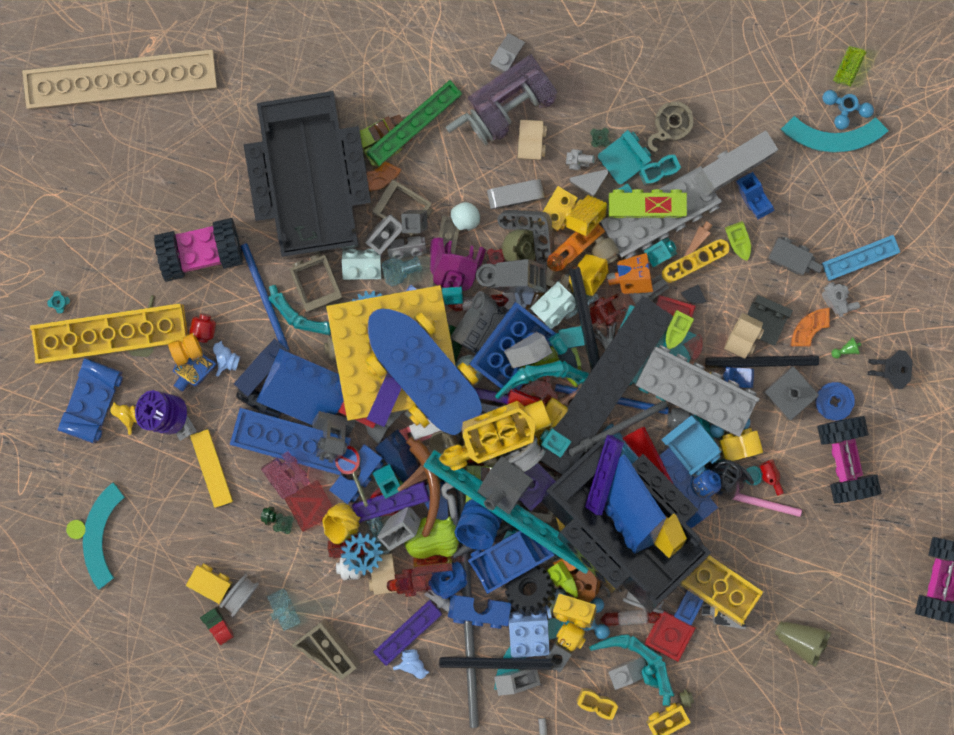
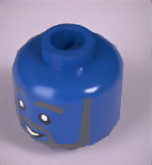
(706, 484)

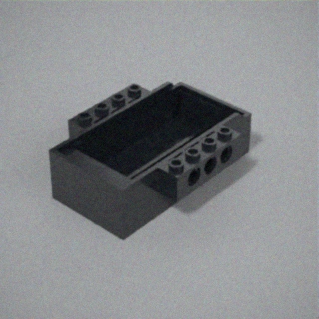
(308, 174)
(602, 549)

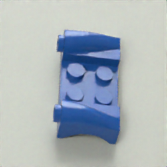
(90, 401)
(507, 560)

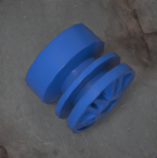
(477, 526)

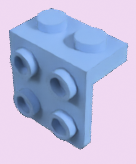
(528, 634)

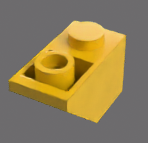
(671, 536)

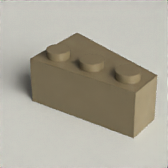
(328, 649)

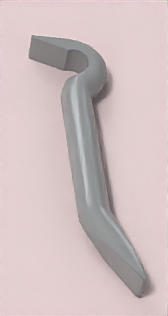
(451, 502)

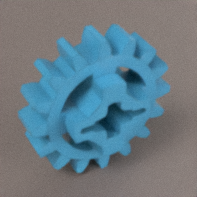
(369, 553)

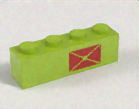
(647, 204)

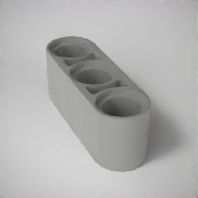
(515, 194)

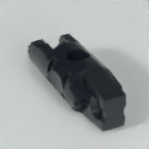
(251, 401)

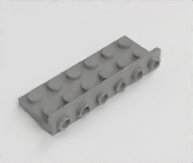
(638, 233)
(697, 390)

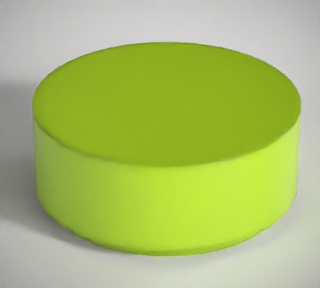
(75, 529)

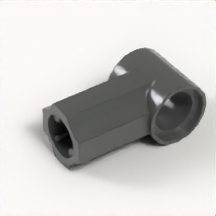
(659, 286)

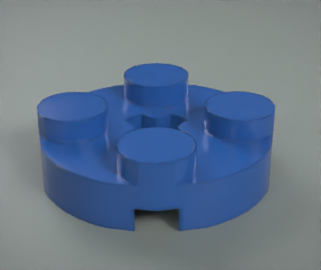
(825, 396)
(453, 585)

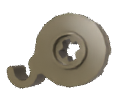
(670, 132)

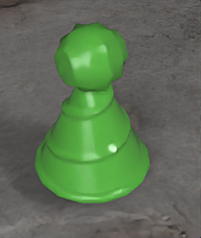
(849, 348)

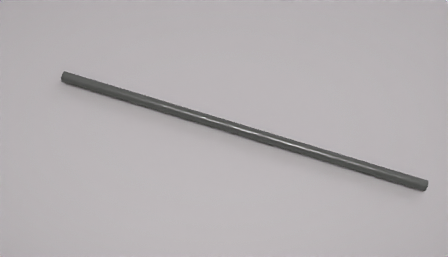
(468, 627)

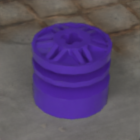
(161, 412)

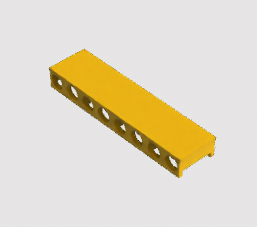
(108, 333)
(723, 590)

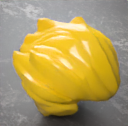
(340, 523)

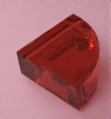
(694, 346)

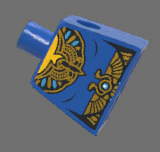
(193, 372)

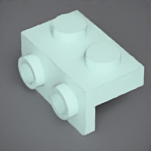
(361, 264)
(554, 305)

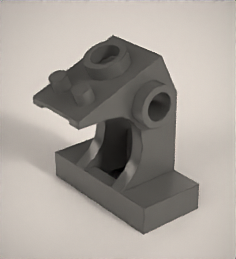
(332, 447)

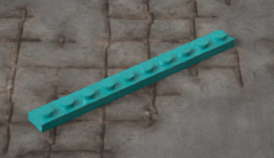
(518, 517)

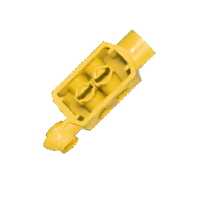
(497, 433)

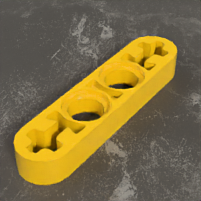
(695, 260)

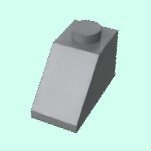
(507, 53)
(383, 234)
(528, 350)
(627, 672)
(516, 681)

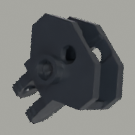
(892, 369)

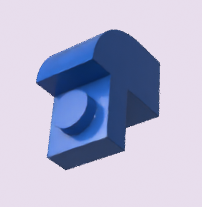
(754, 196)

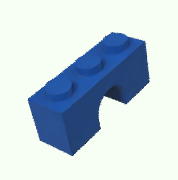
(346, 488)
(495, 614)

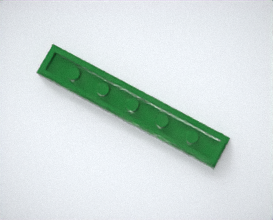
(414, 123)

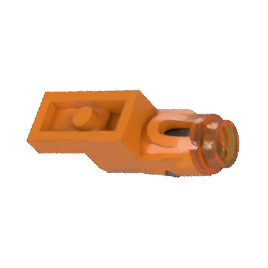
(572, 248)

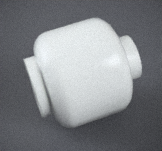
(345, 573)

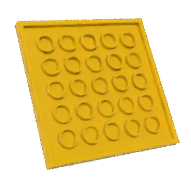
(352, 345)

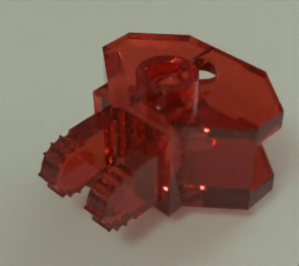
(604, 310)
(540, 388)
(408, 583)

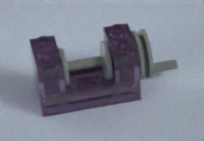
(488, 116)

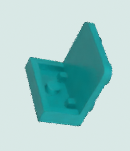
(624, 157)

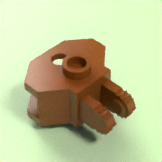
(587, 585)

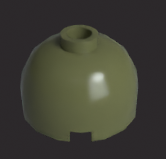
(519, 245)

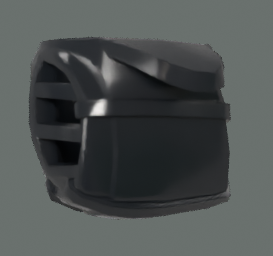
(731, 480)

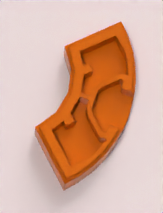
(382, 176)
(809, 326)

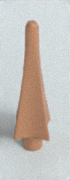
(701, 234)
(417, 476)

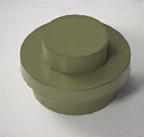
(686, 699)

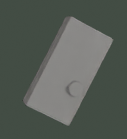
(735, 163)

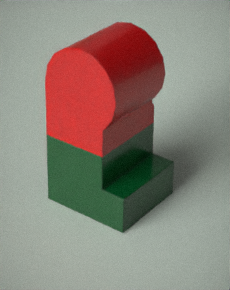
(217, 626)

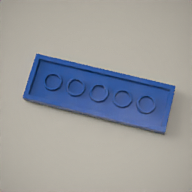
(276, 436)

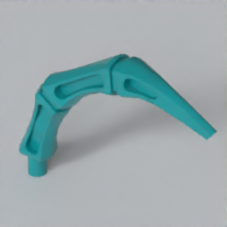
(293, 317)
(532, 373)
(633, 644)

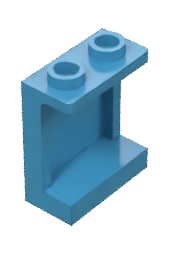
(693, 445)

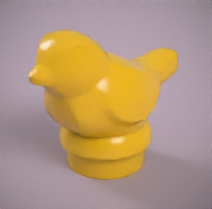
(125, 415)

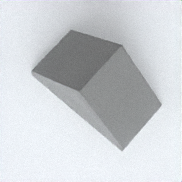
(589, 182)

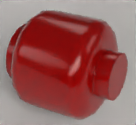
(203, 327)

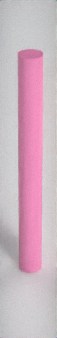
(768, 504)

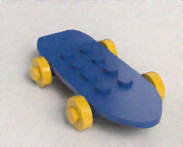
(422, 370)

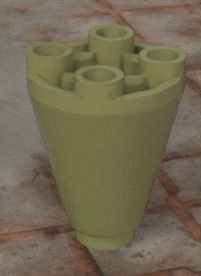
(804, 640)

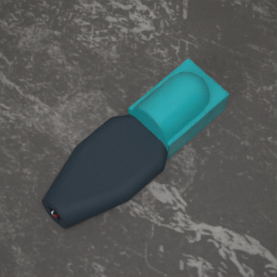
(564, 353)

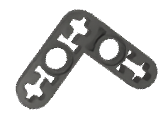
(537, 228)

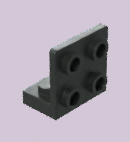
(772, 315)

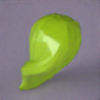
(439, 542)

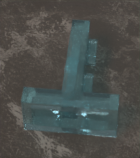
(283, 609)

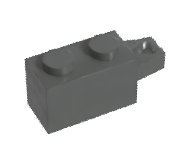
(792, 257)

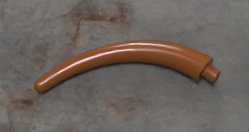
(422, 454)

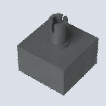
(790, 393)
(504, 486)

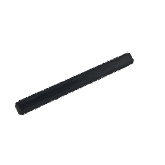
(584, 315)
(761, 361)
(496, 663)

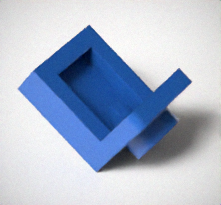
(742, 376)

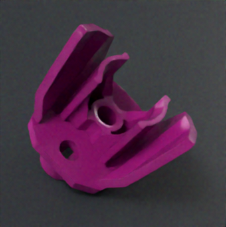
(452, 267)

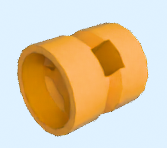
(186, 349)

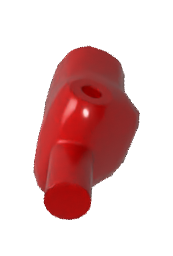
(771, 475)

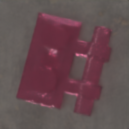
(281, 479)

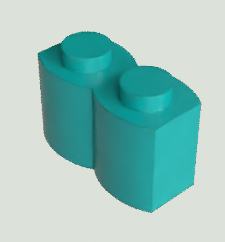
(664, 168)

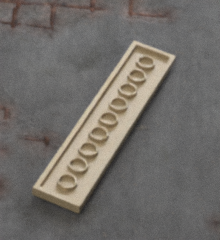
(119, 79)

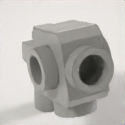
(576, 159)
(836, 296)

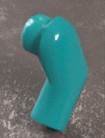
(647, 672)

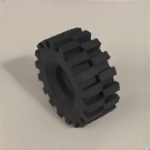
(536, 601)

